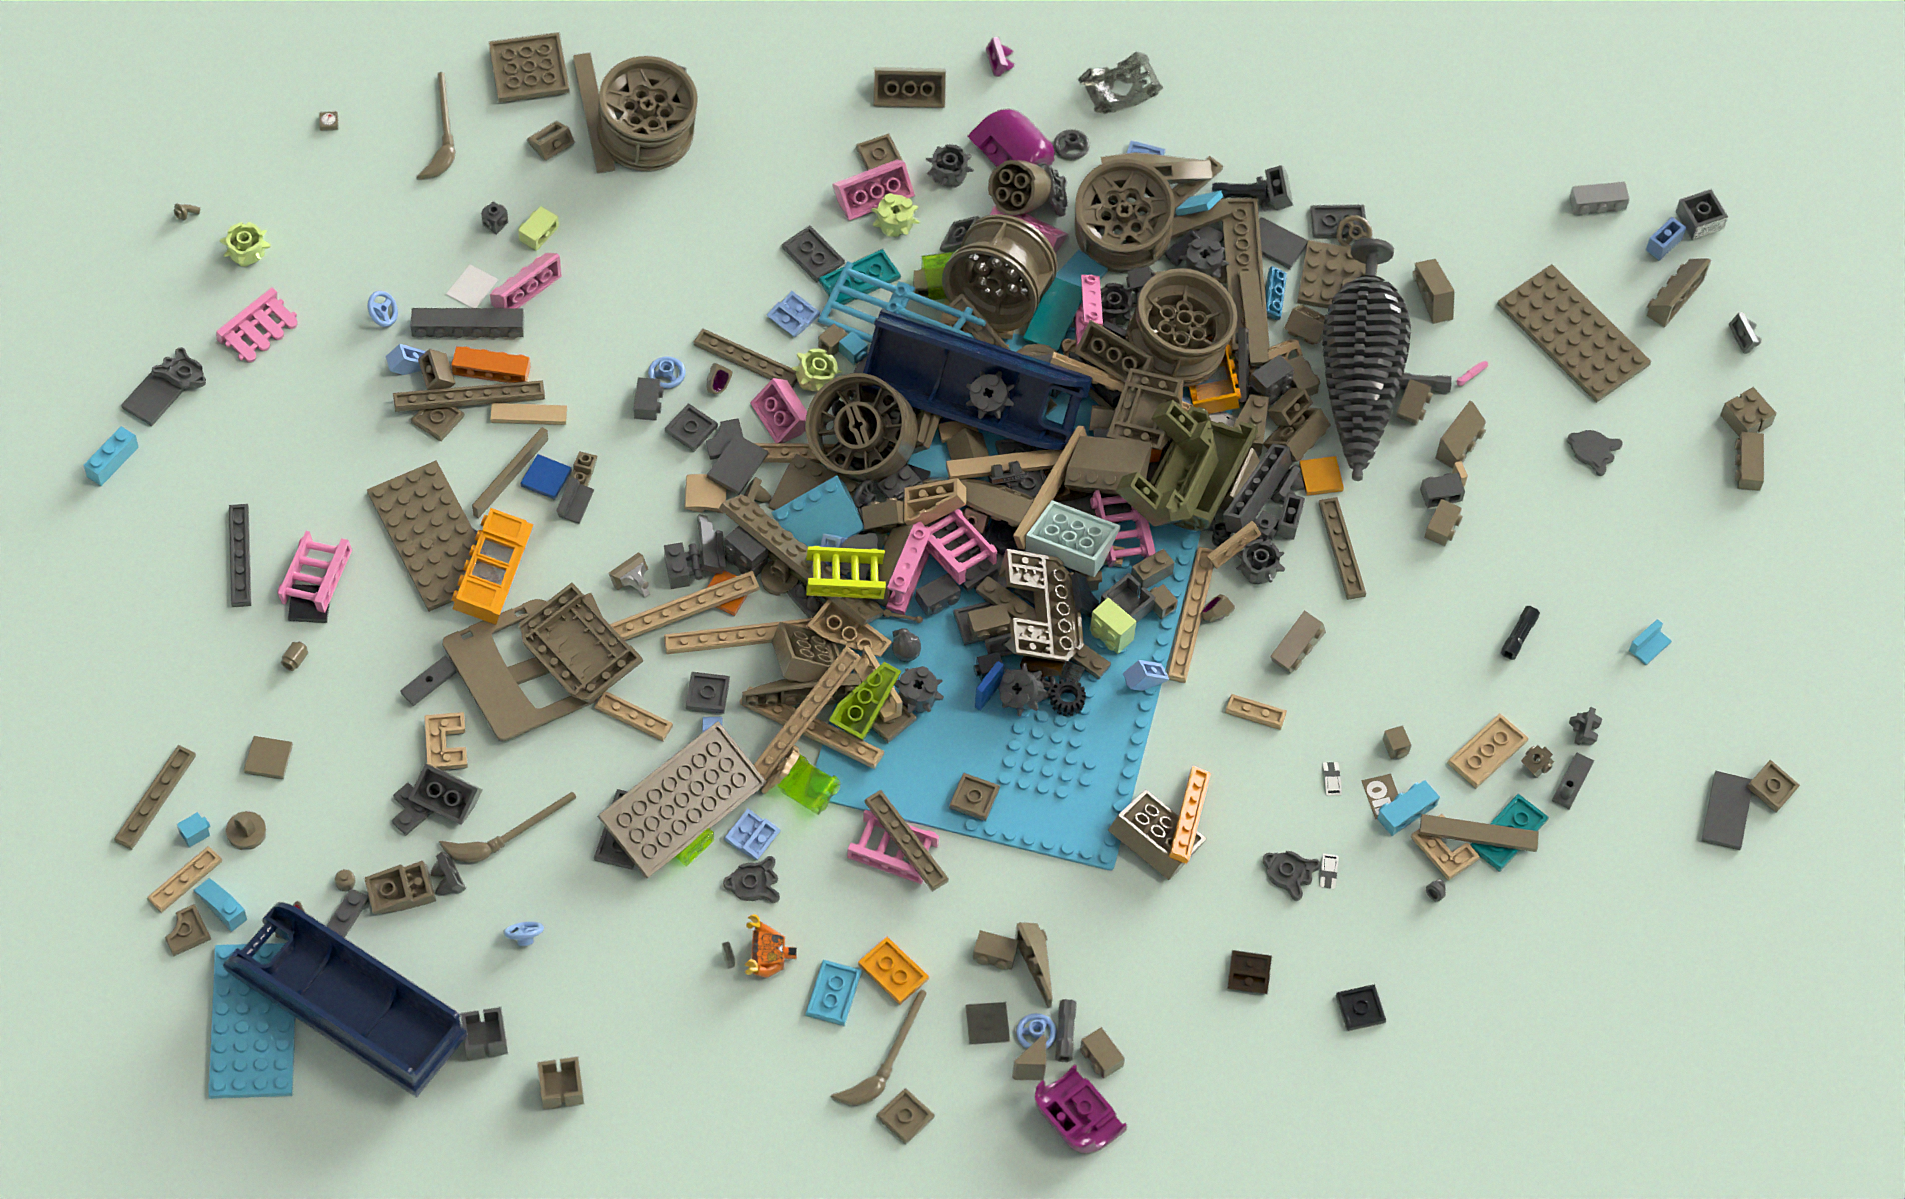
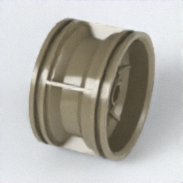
(653, 81)
(1135, 179)
(1001, 270)
(1174, 319)

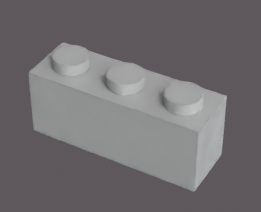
(1599, 198)

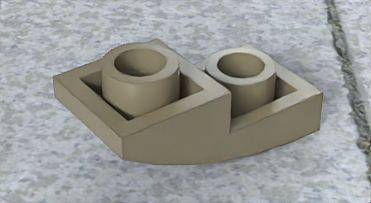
(584, 467)

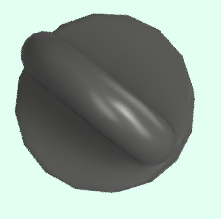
(1436, 890)

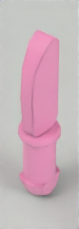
(1472, 372)

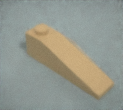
(839, 627)

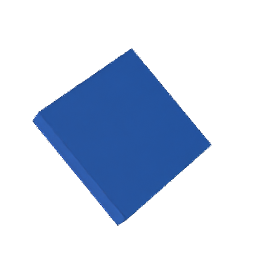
(546, 476)
(989, 685)

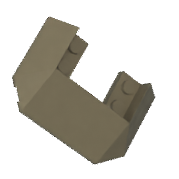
(1058, 624)

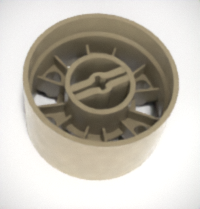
(869, 444)

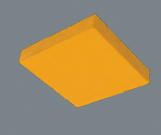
(1321, 475)

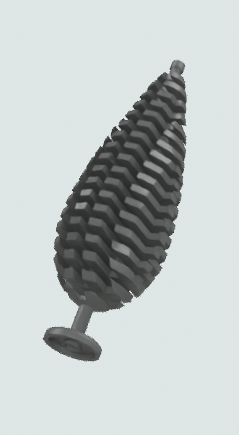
(1365, 354)

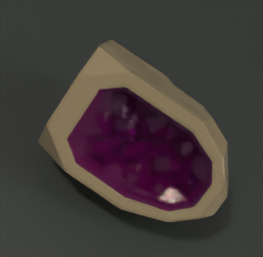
(718, 378)
(1217, 608)

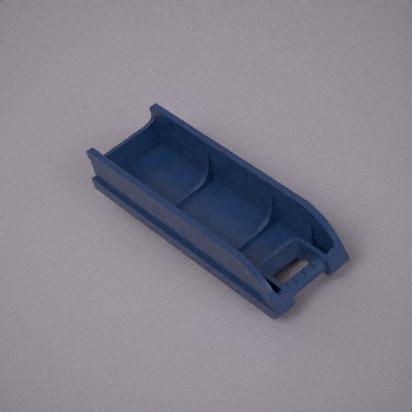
(936, 364)
(351, 998)

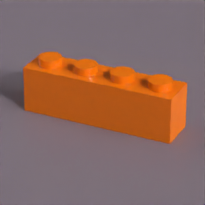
(490, 365)

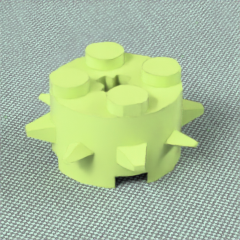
(895, 215)
(245, 243)
(815, 369)

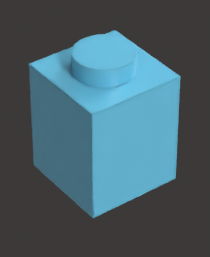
(853, 348)
(194, 829)

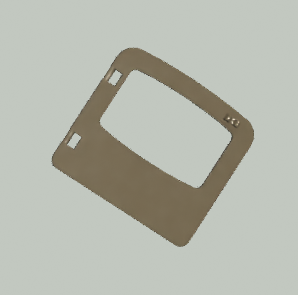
(492, 683)

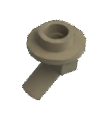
(182, 210)

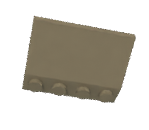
(1102, 463)
(802, 477)
(802, 653)
(1148, 830)

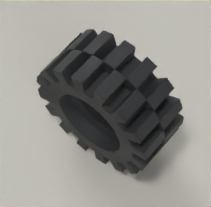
(1067, 707)

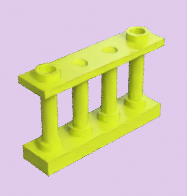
(845, 588)

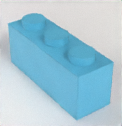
(111, 456)
(1408, 807)

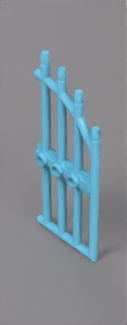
(901, 295)

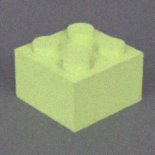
(1112, 626)

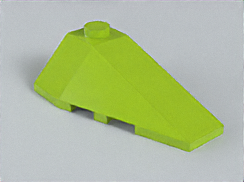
(862, 706)

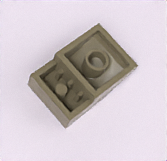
(400, 888)

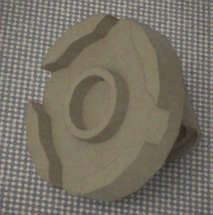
(777, 578)
(246, 830)

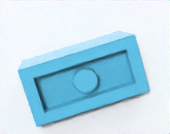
(1649, 643)

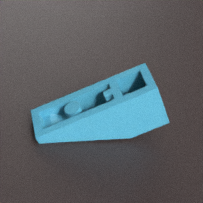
(221, 904)

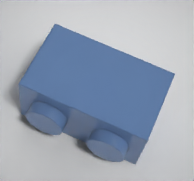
(1665, 238)

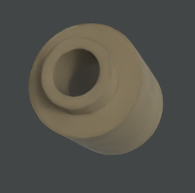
(294, 655)

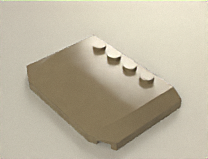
(577, 645)

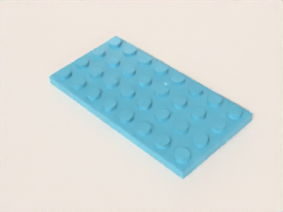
(248, 1035)

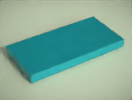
(875, 265)
(1054, 314)
(1516, 814)

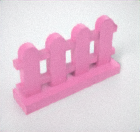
(256, 312)

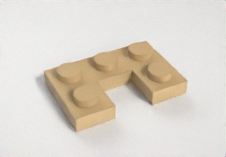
(436, 729)
(1446, 861)

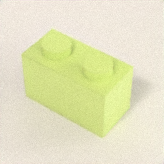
(538, 228)

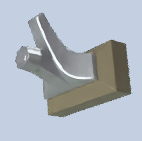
(631, 573)

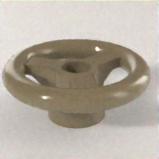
(1349, 220)

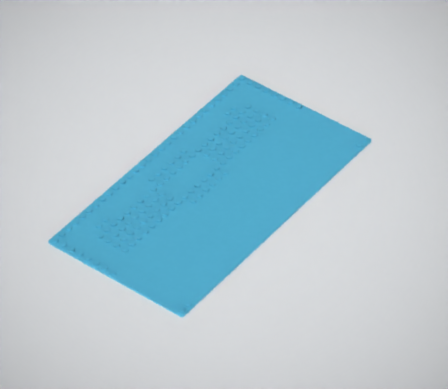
(1055, 772)

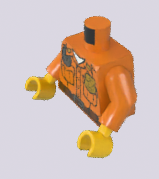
(767, 949)

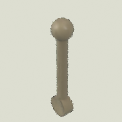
(887, 613)

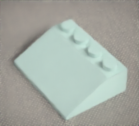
(1072, 536)

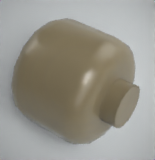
(345, 880)

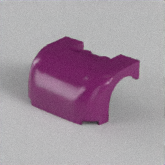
(1011, 136)
(1078, 1112)

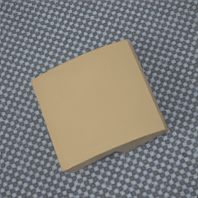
(703, 494)

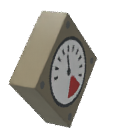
(328, 120)

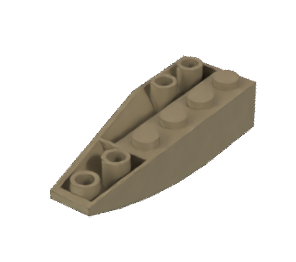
(1172, 168)
(994, 499)
(795, 692)

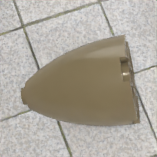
(1018, 187)

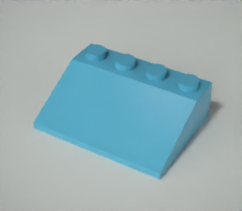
(821, 511)

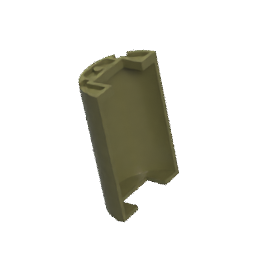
(1232, 448)

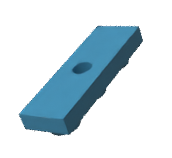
(1275, 292)

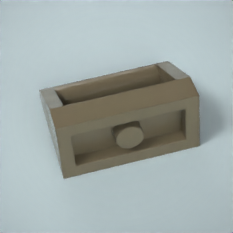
(553, 143)

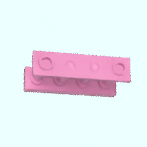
(1090, 307)
(1141, 531)
(946, 557)
(908, 570)
(327, 583)
(879, 860)

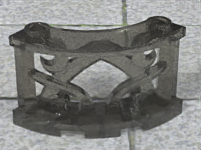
(1096, 80)

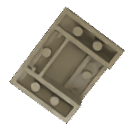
(1137, 404)

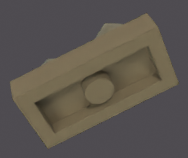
(757, 492)

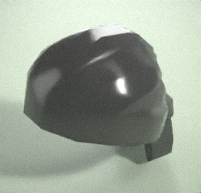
(905, 645)

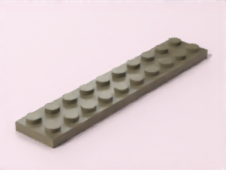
(1243, 253)
(793, 553)

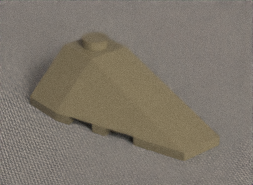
(1034, 951)

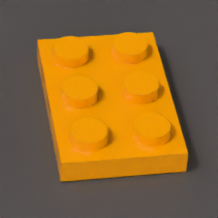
(893, 970)

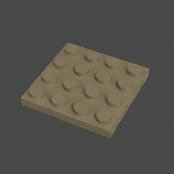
(529, 67)
(1325, 272)

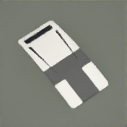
(1332, 778)
(1329, 871)

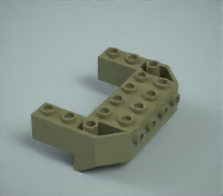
(1184, 474)

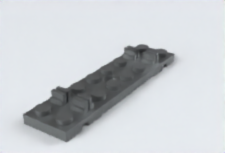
(895, 486)

